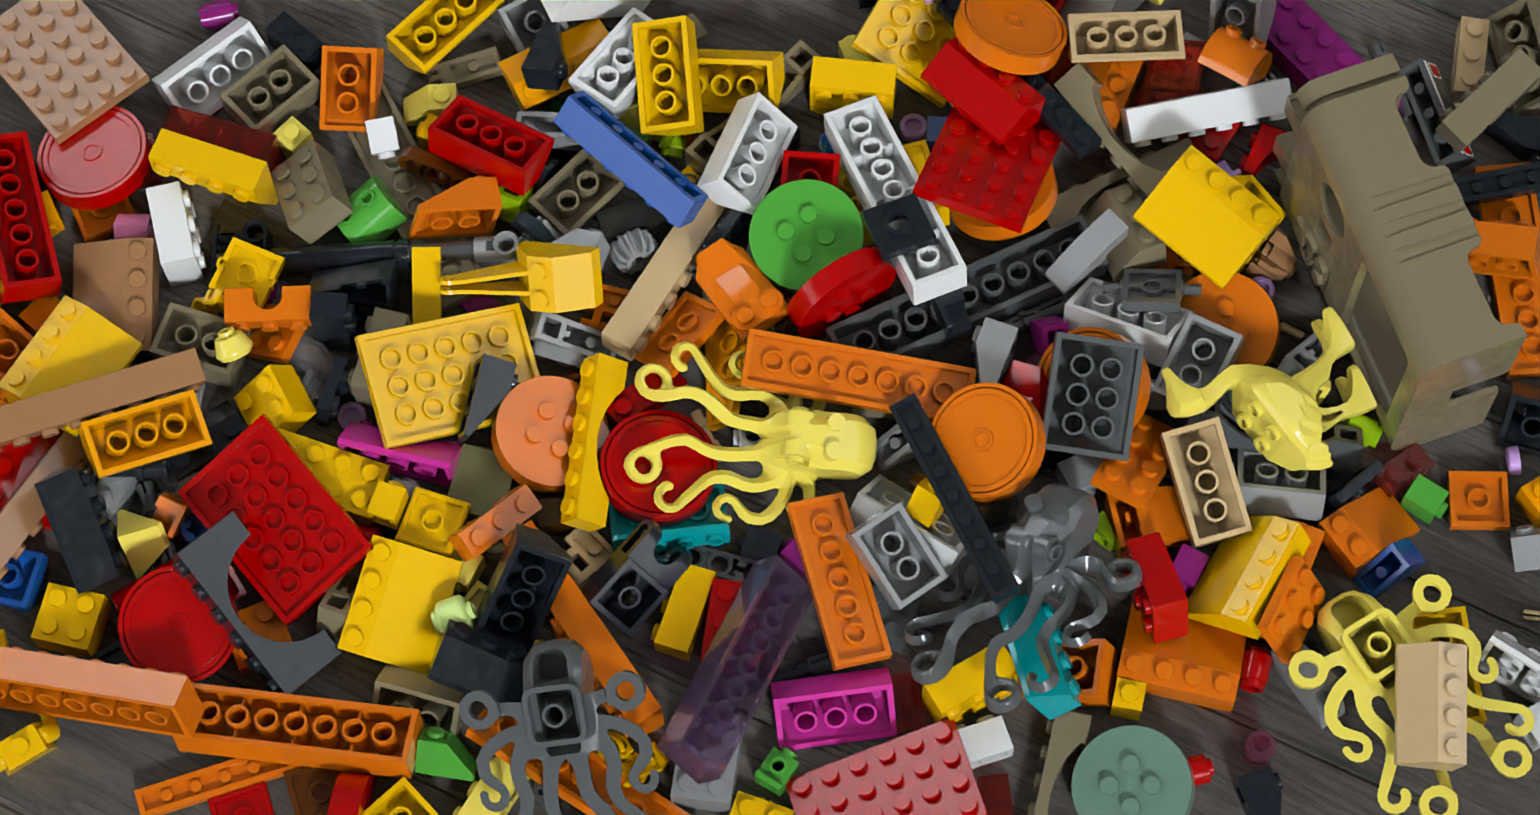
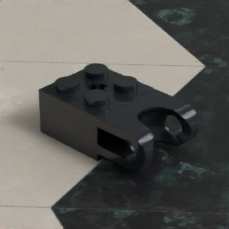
(635, 579)

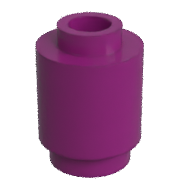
(218, 14)

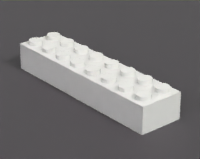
(884, 173)

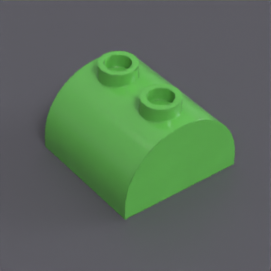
(374, 214)

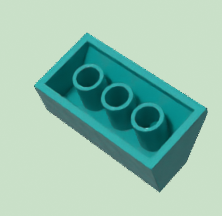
(1026, 659)

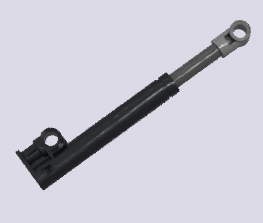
(312, 258)

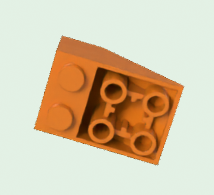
(1159, 515)

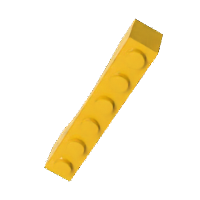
(584, 497)

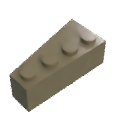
(1489, 100)

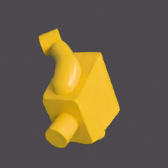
(28, 744)

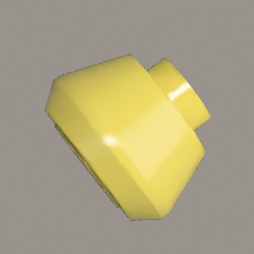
(231, 344)

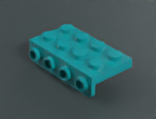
(696, 531)

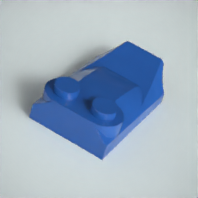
(23, 581)

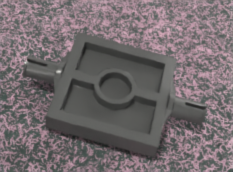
(1151, 290)
(896, 620)

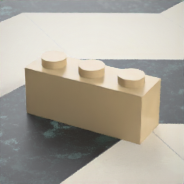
(1468, 56)

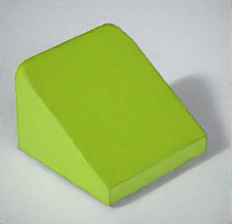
(1104, 533)

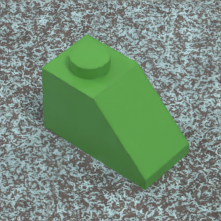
(444, 755)

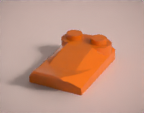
(738, 288)

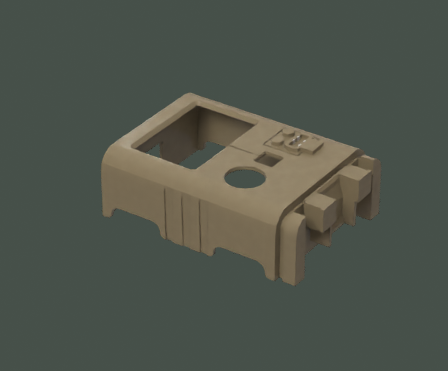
(1391, 253)

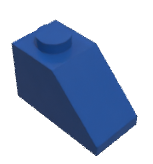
(1389, 568)

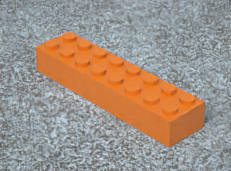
(576, 620)
(99, 692)
(305, 731)

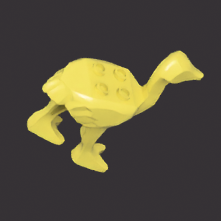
(1282, 409)

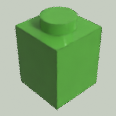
(1425, 499)

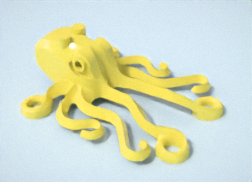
(794, 445)
(1364, 642)

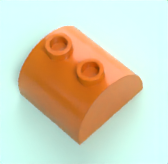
(1235, 56)

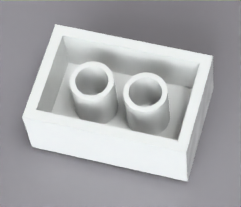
(176, 233)

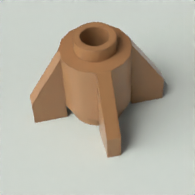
(1274, 258)

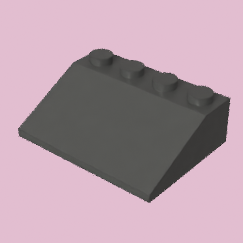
(1092, 396)

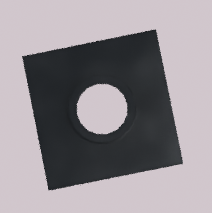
(894, 242)

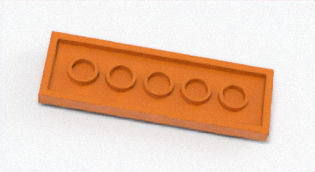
(838, 582)

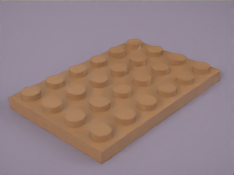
(64, 64)

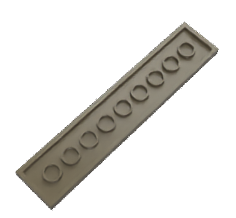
(408, 190)

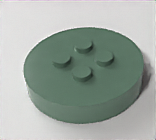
(1132, 774)

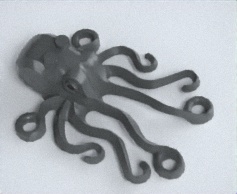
(1047, 559)
(560, 724)

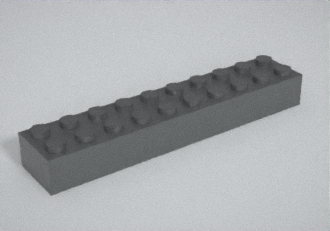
(994, 289)

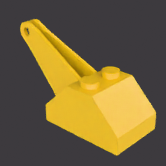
(549, 274)

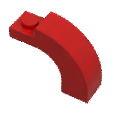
(352, 793)

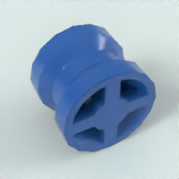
(189, 525)

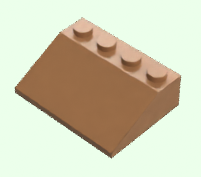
(120, 284)

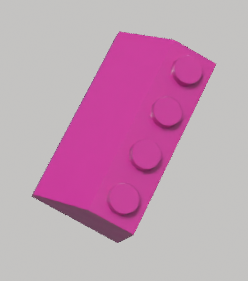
(422, 461)
(834, 709)

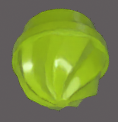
(672, 146)

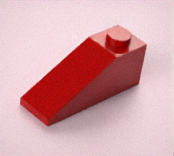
(631, 402)

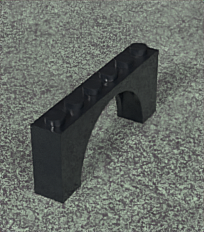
(206, 567)

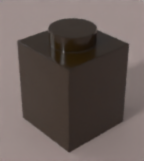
(549, 518)

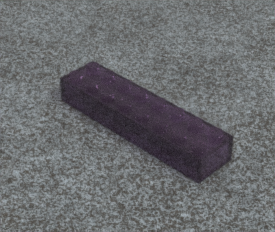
(736, 670)

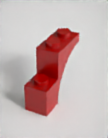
(1261, 151)

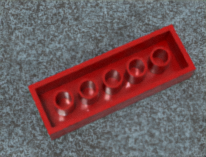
(26, 245)

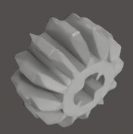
(633, 250)

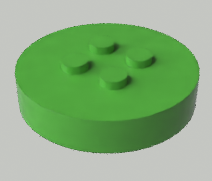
(803, 231)

